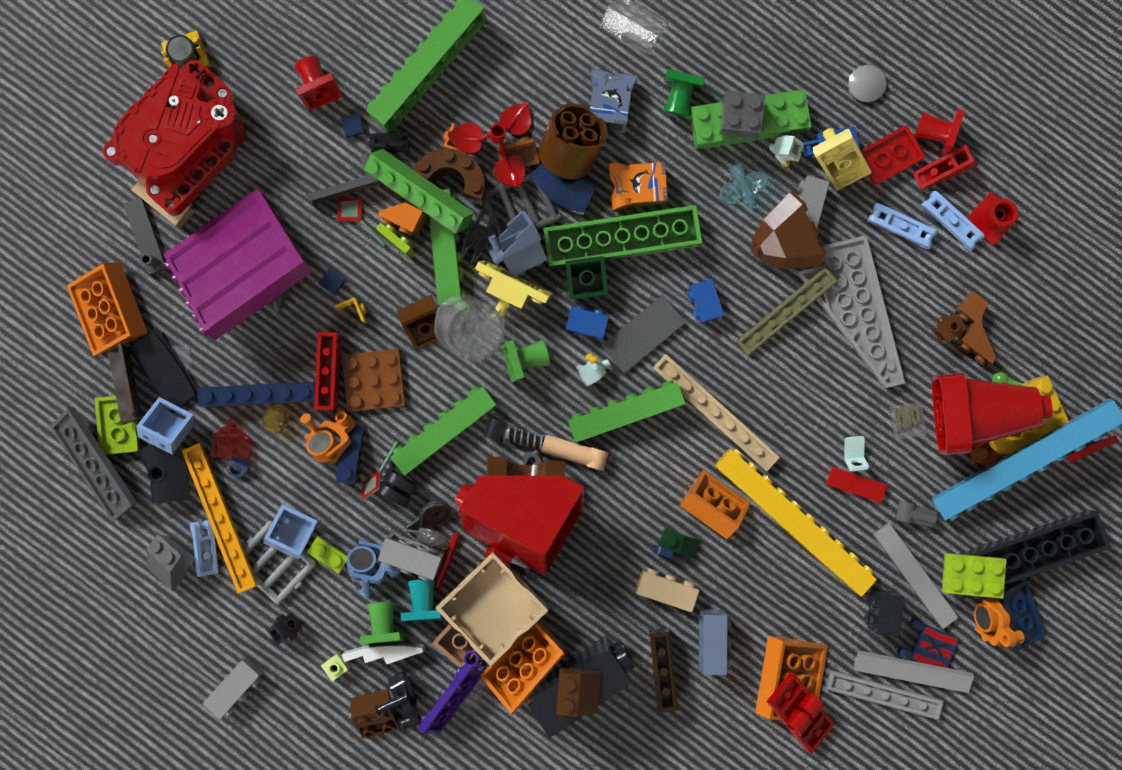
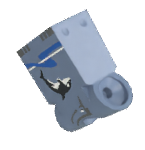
(612, 98)

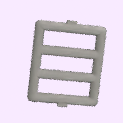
(265, 586)

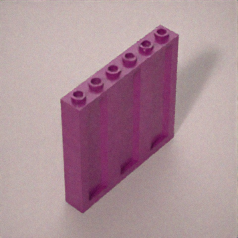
(236, 265)

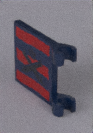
(931, 647)

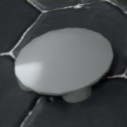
(867, 83)

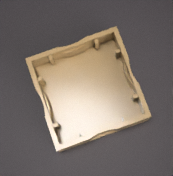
(492, 608)

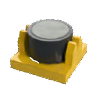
(183, 49)

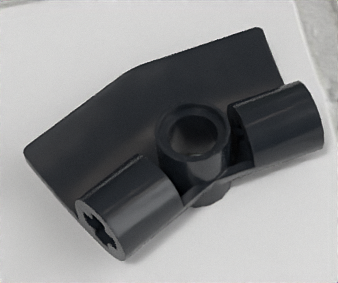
(175, 476)

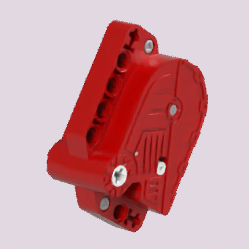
(178, 135)

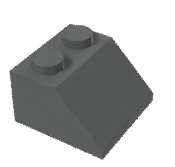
(168, 560)

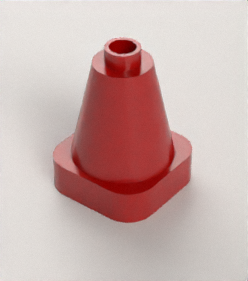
(983, 411)

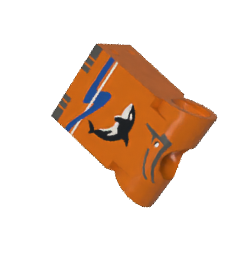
(638, 185)

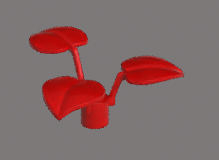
(513, 119)

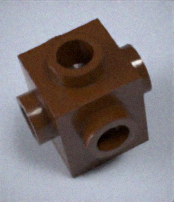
(949, 328)

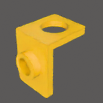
(360, 307)

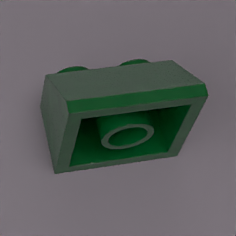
(586, 277)

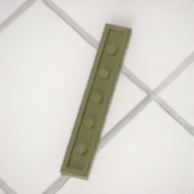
(786, 311)

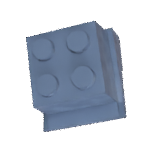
(518, 246)

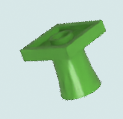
(524, 358)
(382, 625)

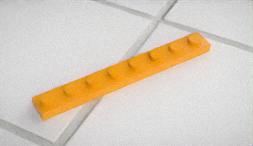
(219, 518)

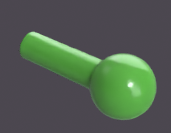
(1001, 377)

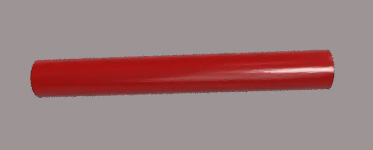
(446, 560)

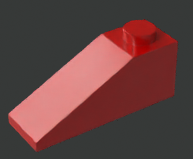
(946, 167)

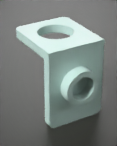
(855, 453)

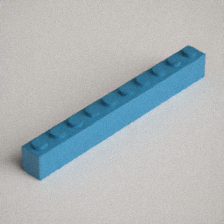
(1029, 459)

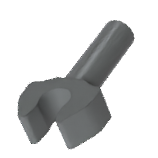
(535, 453)

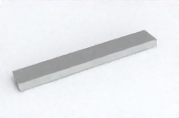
(915, 575)
(913, 671)
(884, 694)

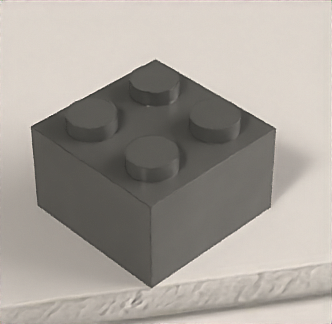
(742, 114)

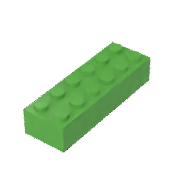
(782, 116)

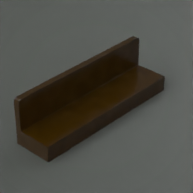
(124, 385)

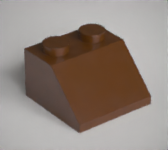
(419, 321)
(578, 692)

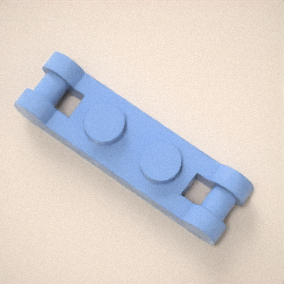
(952, 220)
(902, 225)

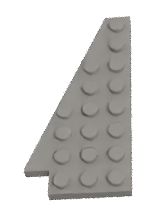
(859, 308)

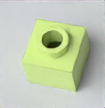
(336, 660)

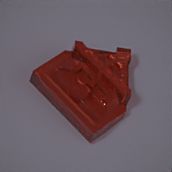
(230, 441)

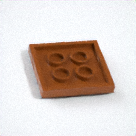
(373, 380)

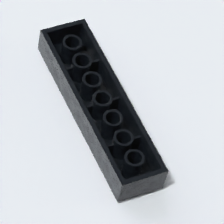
(1047, 545)

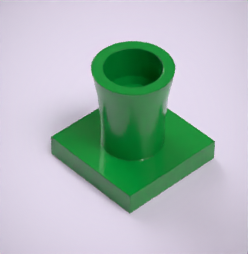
(681, 92)

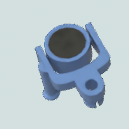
(362, 564)

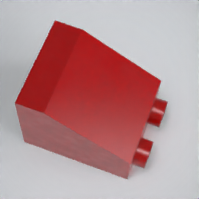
(522, 515)

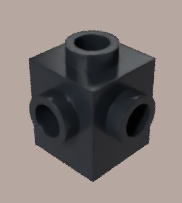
(284, 628)

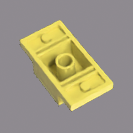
(841, 158)
(510, 289)

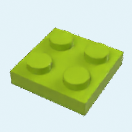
(391, 235)

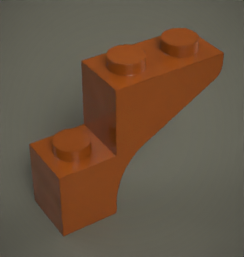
(974, 336)

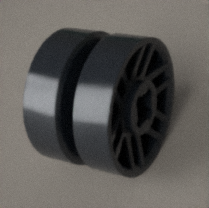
(397, 488)

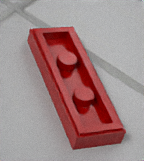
(856, 484)

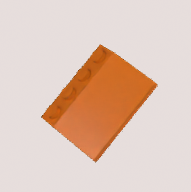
(106, 308)
(786, 656)
(523, 666)

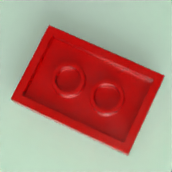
(892, 154)

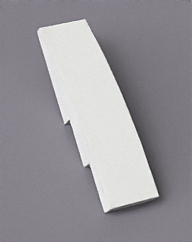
(390, 651)

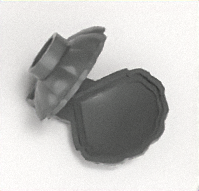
(432, 514)

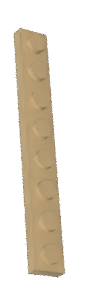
(717, 413)

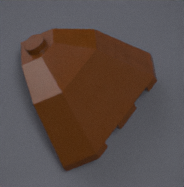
(788, 237)

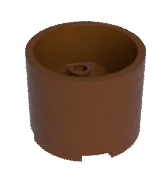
(572, 141)

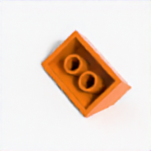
(715, 504)

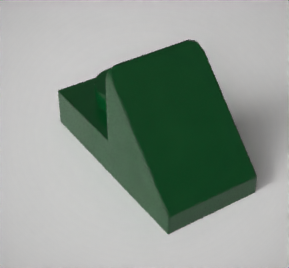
(679, 543)

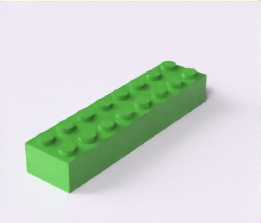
(426, 64)
(624, 236)

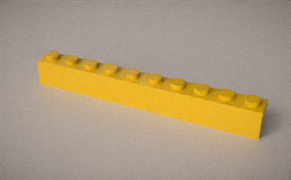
(798, 525)

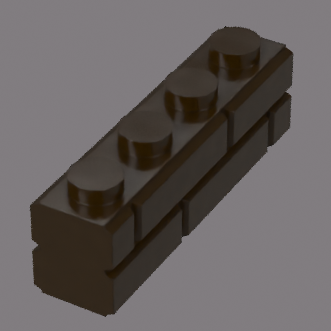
(663, 670)

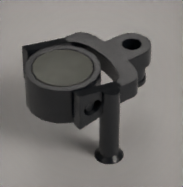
(403, 695)

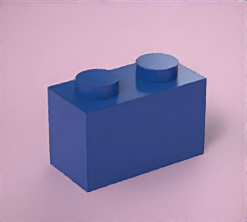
(705, 301)
(587, 322)

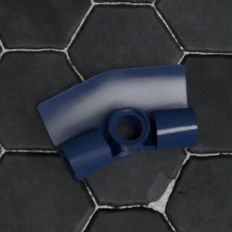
(572, 195)

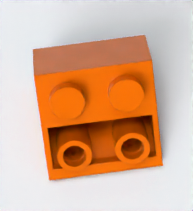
(406, 216)

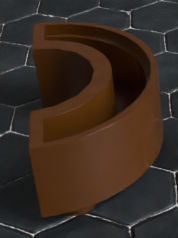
(457, 163)
(502, 467)

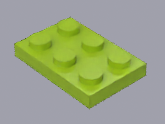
(112, 434)
(974, 575)

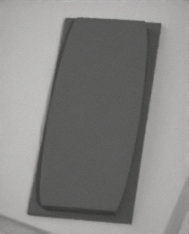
(643, 333)

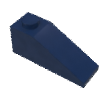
(350, 461)

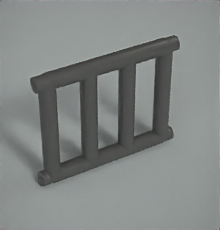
(501, 190)

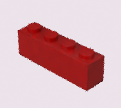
(327, 371)

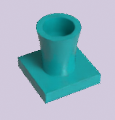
(422, 602)

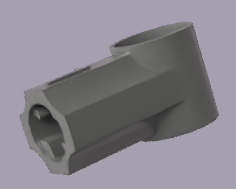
(912, 514)

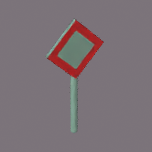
(351, 210)
(372, 484)

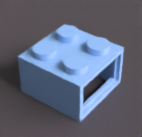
(163, 427)
(290, 531)

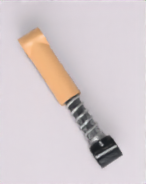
(549, 445)

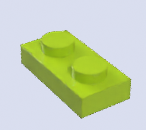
(328, 554)

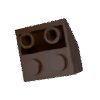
(366, 718)

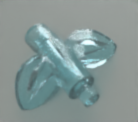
(743, 186)

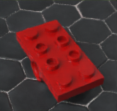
(801, 712)

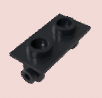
(389, 142)

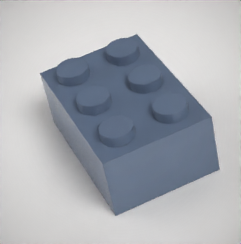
(714, 641)

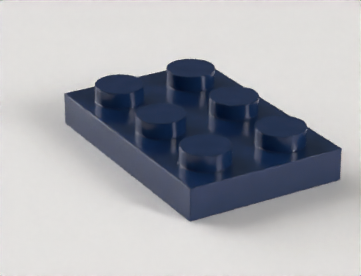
(1023, 613)

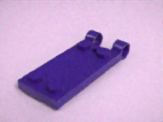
(454, 696)

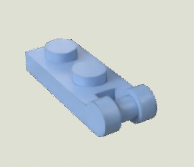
(204, 548)

